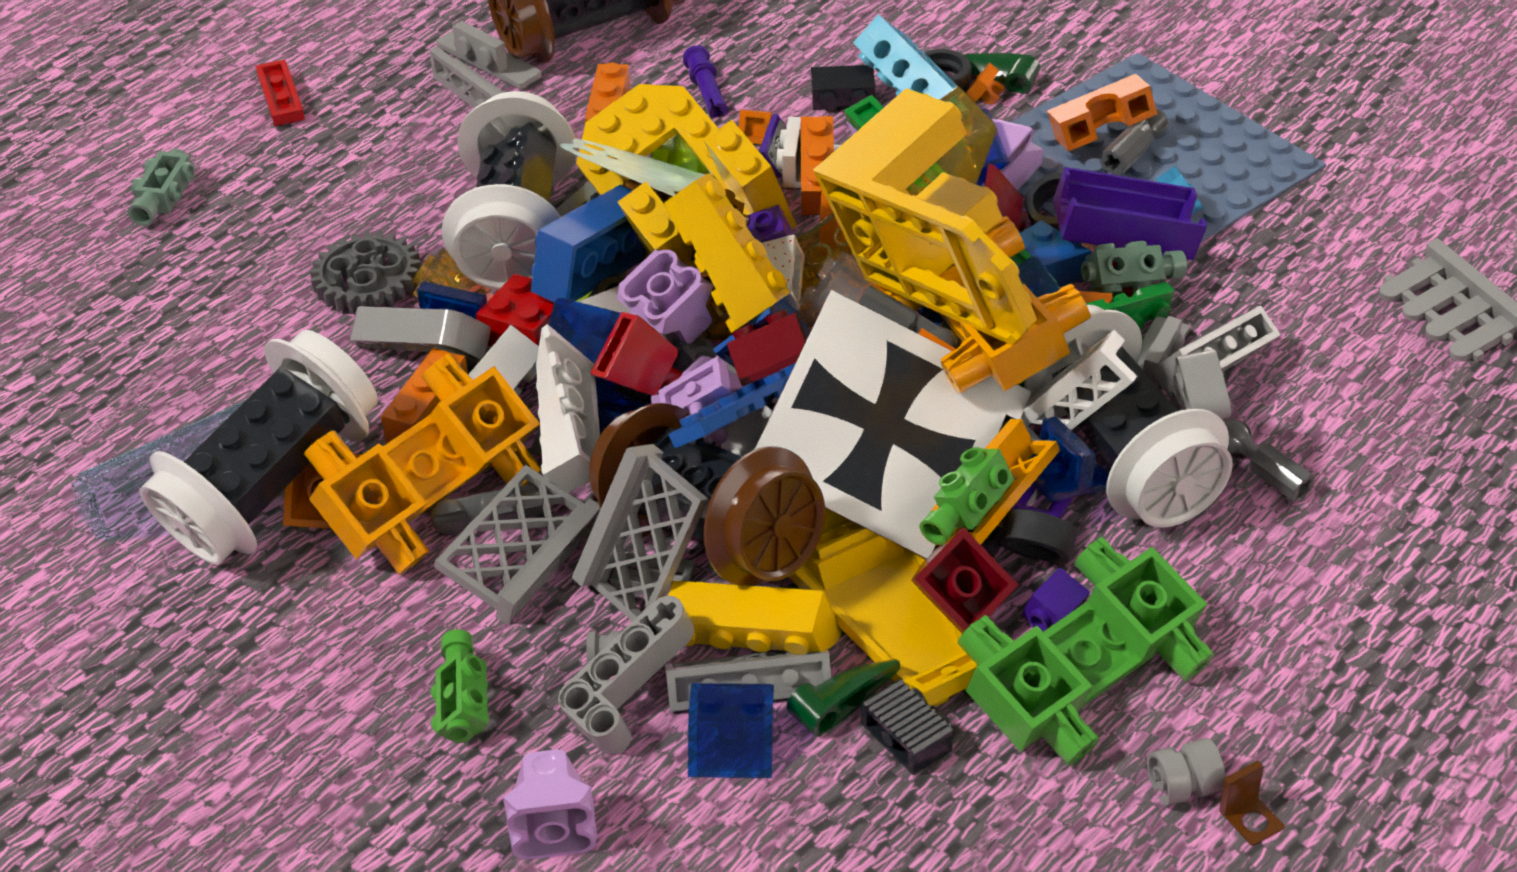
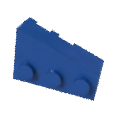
(1058, 256)

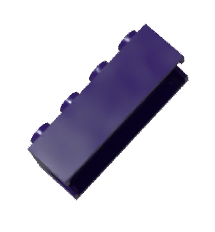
(1126, 210)

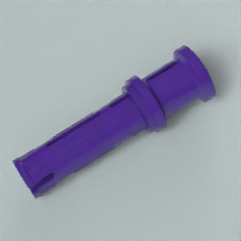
(703, 74)

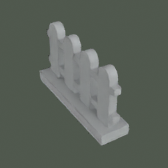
(1460, 284)

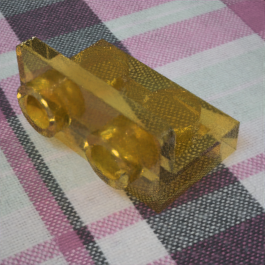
(441, 271)

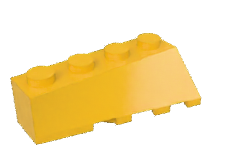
(726, 251)
(758, 617)

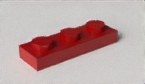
(280, 92)

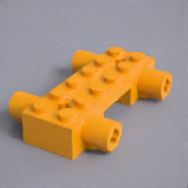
(1038, 348)
(466, 433)

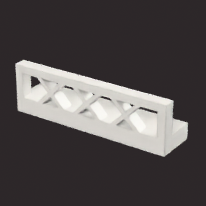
(1078, 376)

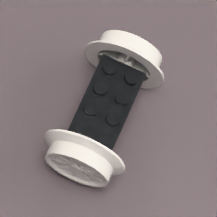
(517, 159)
(259, 447)
(1161, 458)

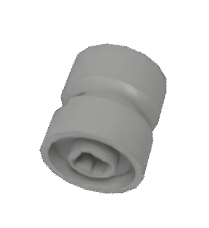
(1192, 770)

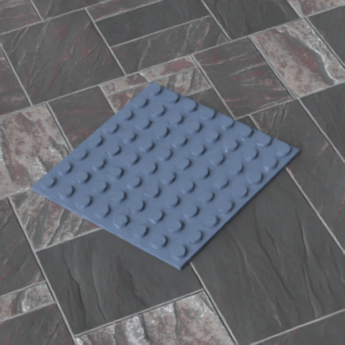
(1214, 147)

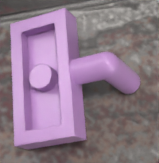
(699, 390)

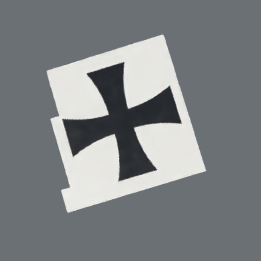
(881, 419)

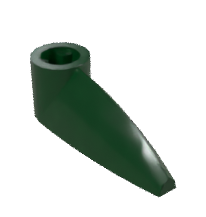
(1015, 70)
(838, 697)

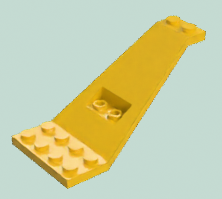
(884, 610)

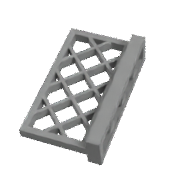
(619, 519)
(541, 564)

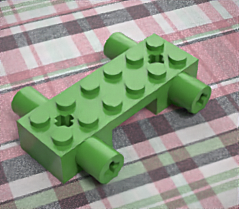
(1048, 676)

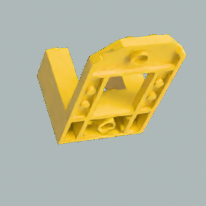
(647, 120)
(913, 239)

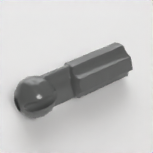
(1133, 143)
(903, 315)
(1269, 462)
(454, 515)

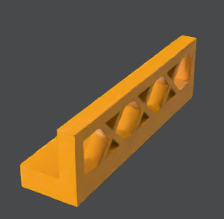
(1016, 449)

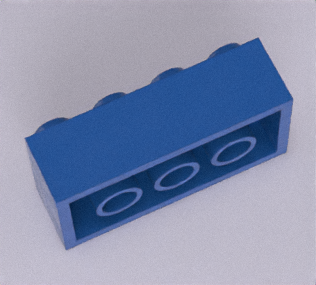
(585, 248)

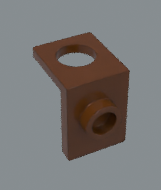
(1241, 797)

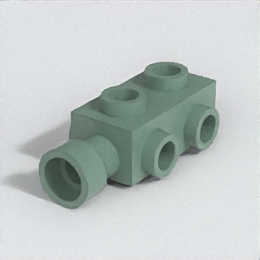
(160, 185)
(1135, 268)

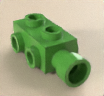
(967, 494)
(460, 689)

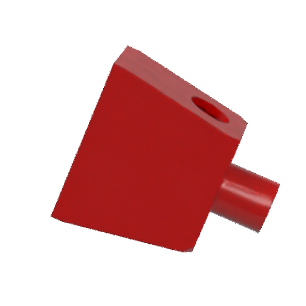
(637, 357)

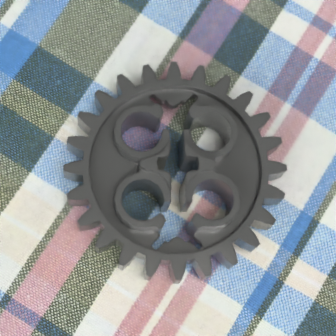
(368, 278)

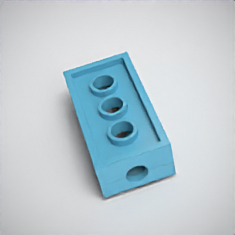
(900, 60)

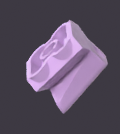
(1021, 152)
(668, 295)
(549, 808)

